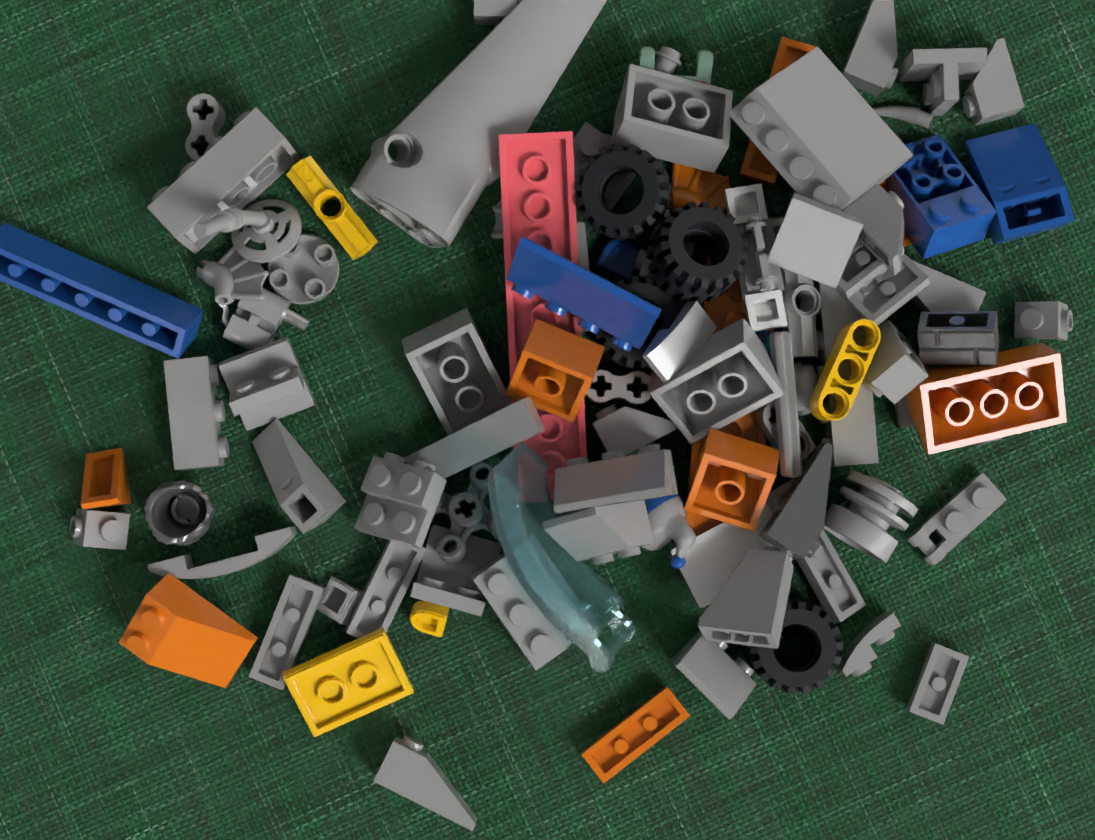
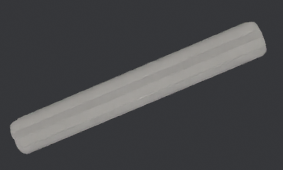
(786, 405)

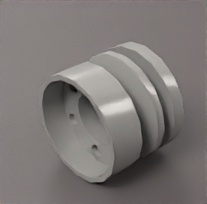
(869, 516)

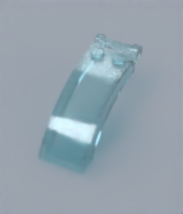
(557, 583)

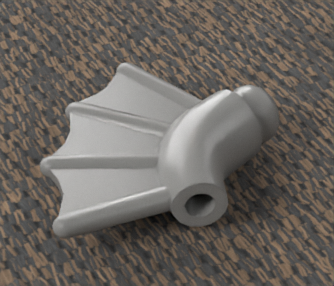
(233, 278)

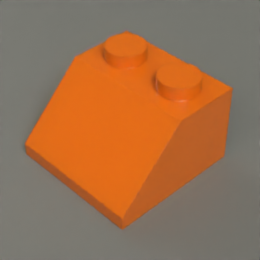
(555, 370)
(732, 479)

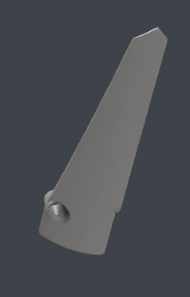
(452, 138)

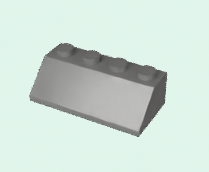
(226, 176)

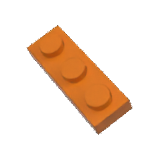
(635, 734)

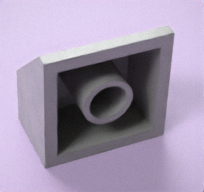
(603, 531)
(715, 673)

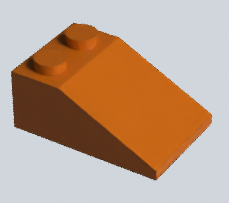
(187, 634)

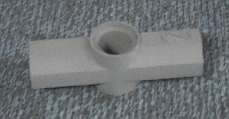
(803, 320)

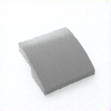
(874, 289)

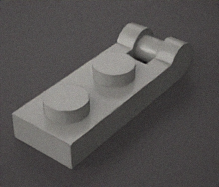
(957, 518)

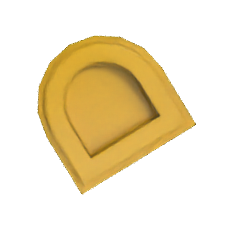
(429, 617)

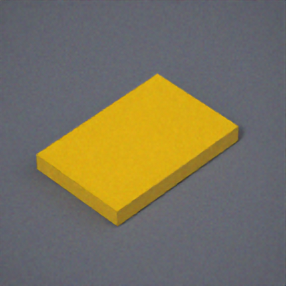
(348, 682)

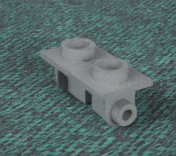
(758, 273)

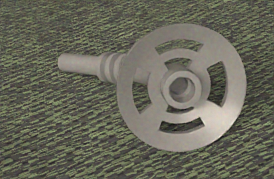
(262, 229)

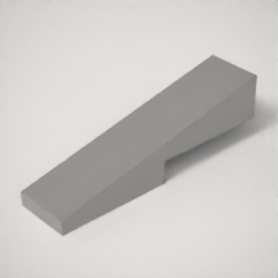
(482, 439)

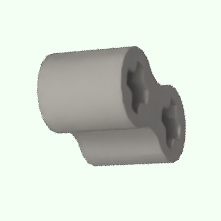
(203, 130)
(619, 388)

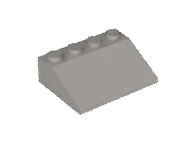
(820, 132)

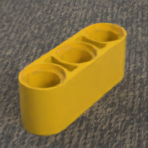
(858, 358)

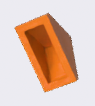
(105, 480)

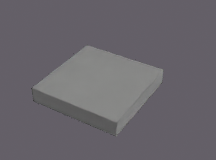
(815, 240)

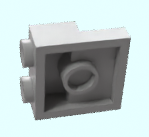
(399, 499)

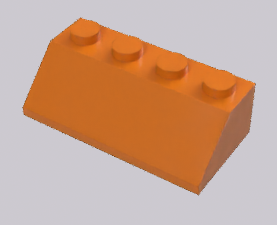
(989, 402)

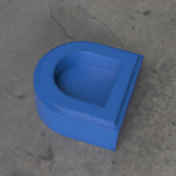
(618, 258)

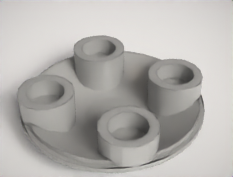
(306, 271)

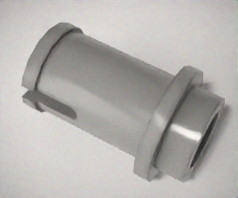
(667, 60)

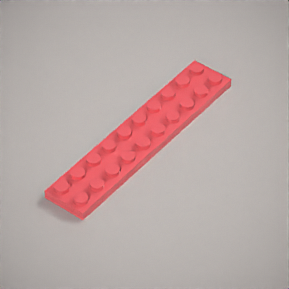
(541, 207)

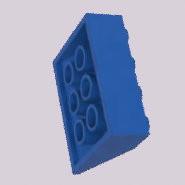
(582, 294)

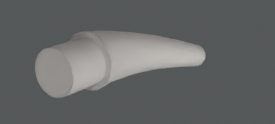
(906, 113)

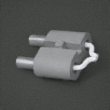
(257, 321)

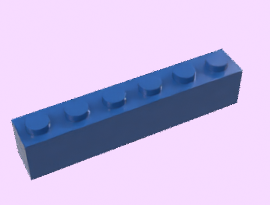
(97, 292)

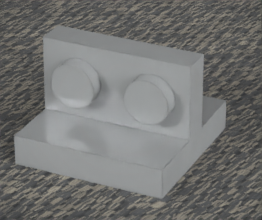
(942, 72)
(266, 384)

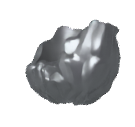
(179, 512)

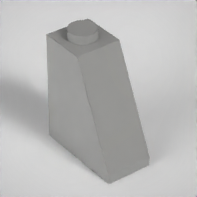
(751, 601)

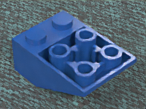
(1019, 183)
(939, 199)

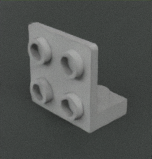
(452, 584)

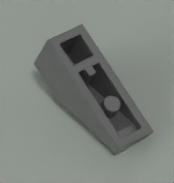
(802, 511)

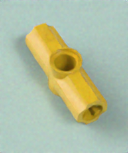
(317, 191)

